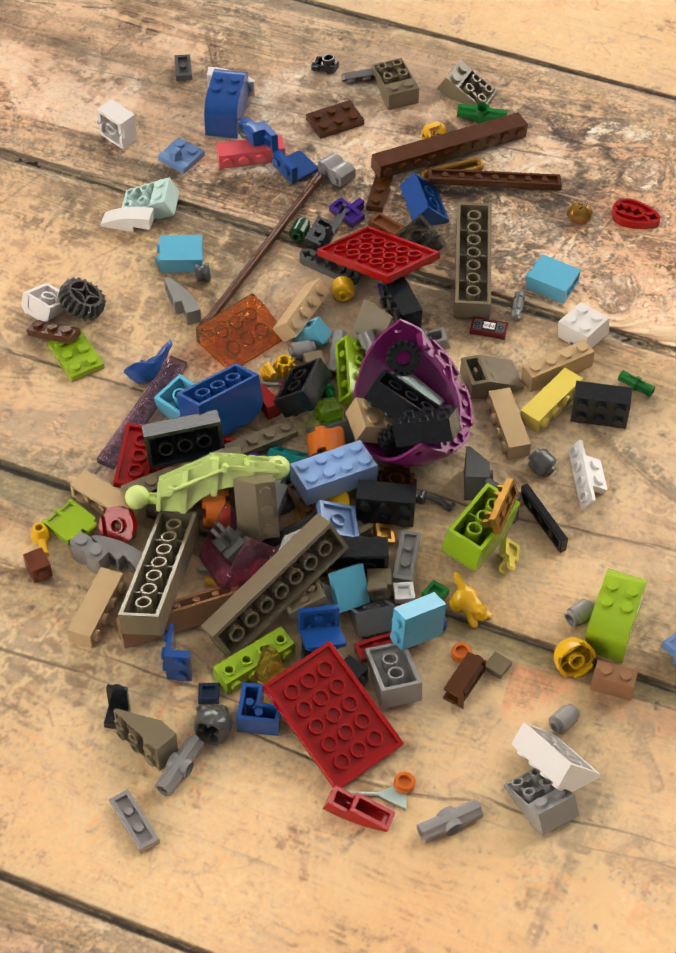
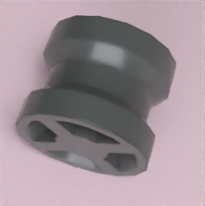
(202, 272)

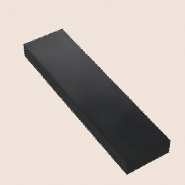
(544, 518)

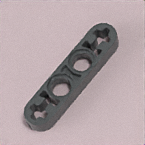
(310, 259)

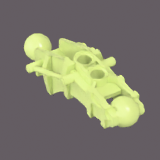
(193, 481)

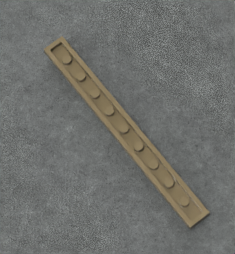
(248, 444)

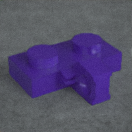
(354, 215)

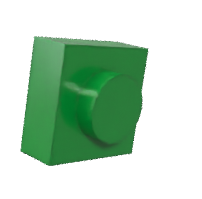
(436, 587)

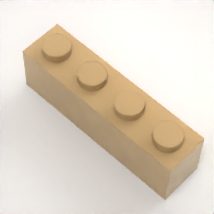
(301, 310)
(543, 370)
(508, 423)
(100, 495)
(96, 607)

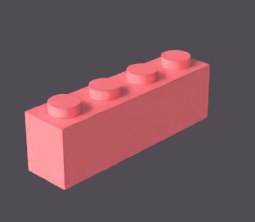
(243, 153)

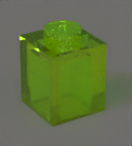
(328, 410)

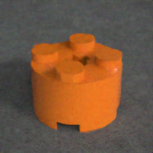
(325, 439)
(213, 506)

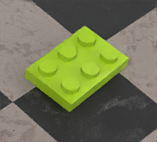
(76, 358)

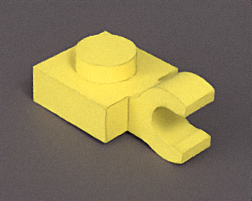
(510, 552)

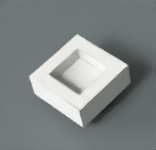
(403, 592)

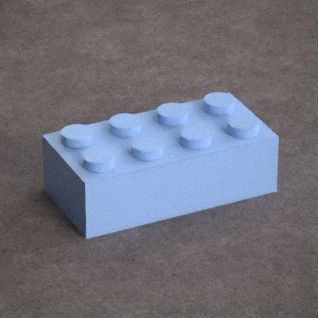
(332, 472)

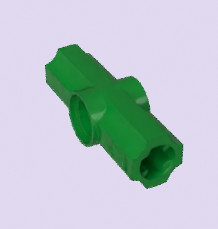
(480, 112)

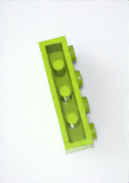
(348, 362)
(242, 665)

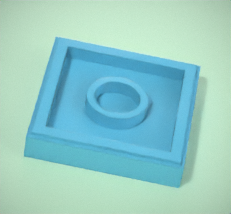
(349, 587)

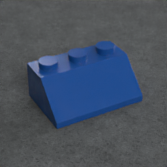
(424, 200)

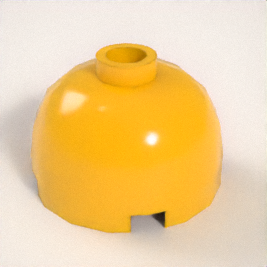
(573, 657)

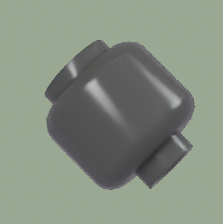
(542, 462)

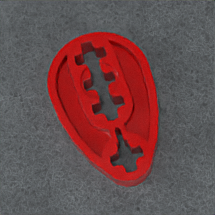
(646, 216)

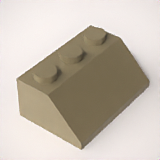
(256, 506)

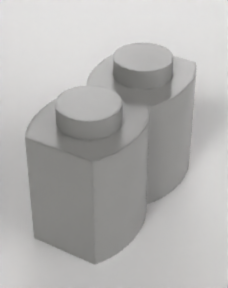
(336, 169)
(89, 552)

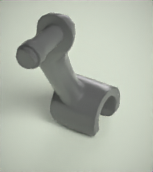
(423, 495)

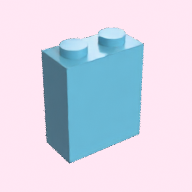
(179, 253)
(552, 278)
(418, 621)

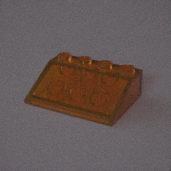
(239, 332)

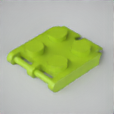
(70, 522)

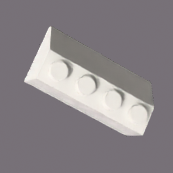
(553, 758)

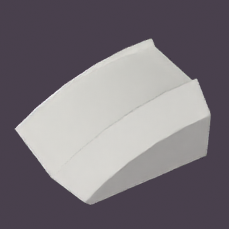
(42, 302)

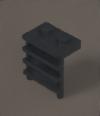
(323, 230)

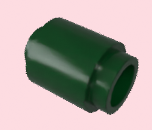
(299, 229)

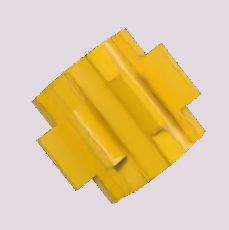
(283, 365)

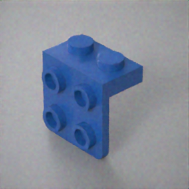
(294, 166)
(319, 626)
(175, 662)

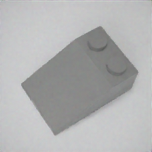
(393, 675)

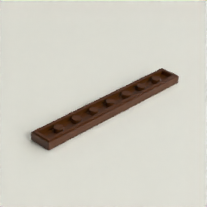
(494, 179)

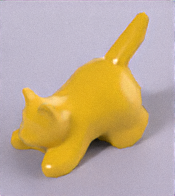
(467, 600)

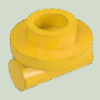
(268, 372)

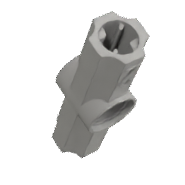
(179, 765)
(449, 820)

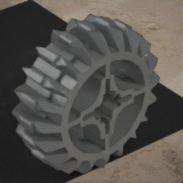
(81, 298)

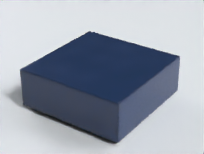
(208, 693)

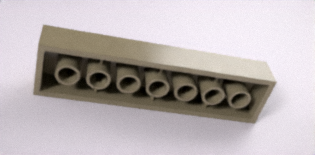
(473, 260)
(159, 573)
(275, 586)

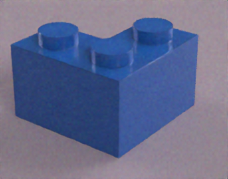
(254, 715)

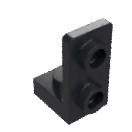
(117, 699)

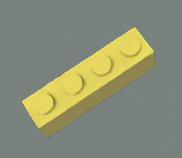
(550, 400)

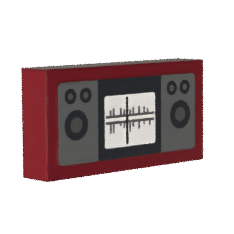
(488, 328)

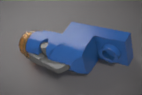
(257, 133)

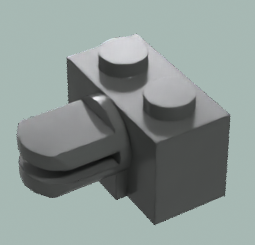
(229, 541)

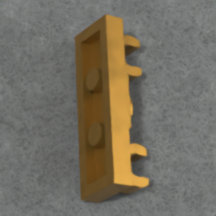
(502, 506)

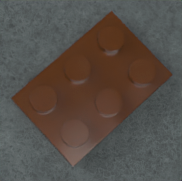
(335, 119)

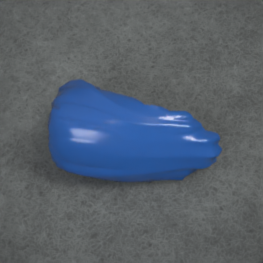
(145, 371)

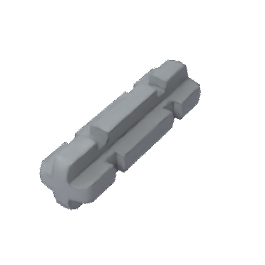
(517, 305)

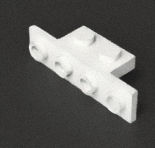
(587, 475)

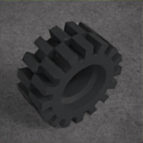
(407, 368)
(387, 445)

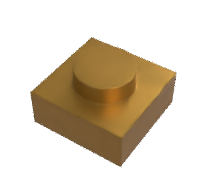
(384, 530)

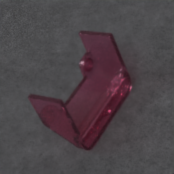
(247, 562)

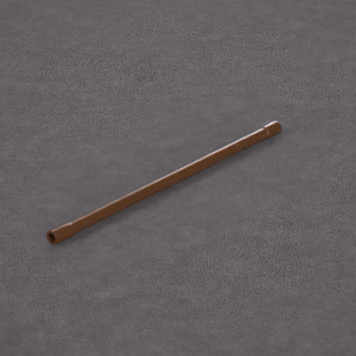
(245, 272)

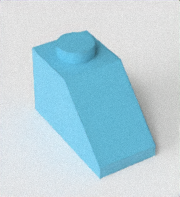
(316, 331)

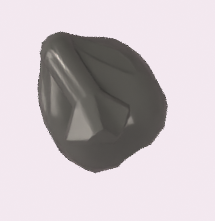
(212, 723)

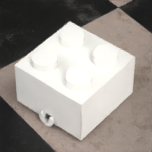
(117, 124)
(583, 324)

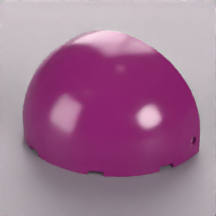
(436, 372)

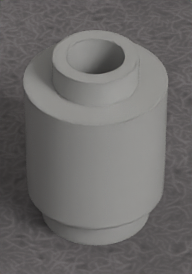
(300, 347)
(579, 612)
(564, 718)

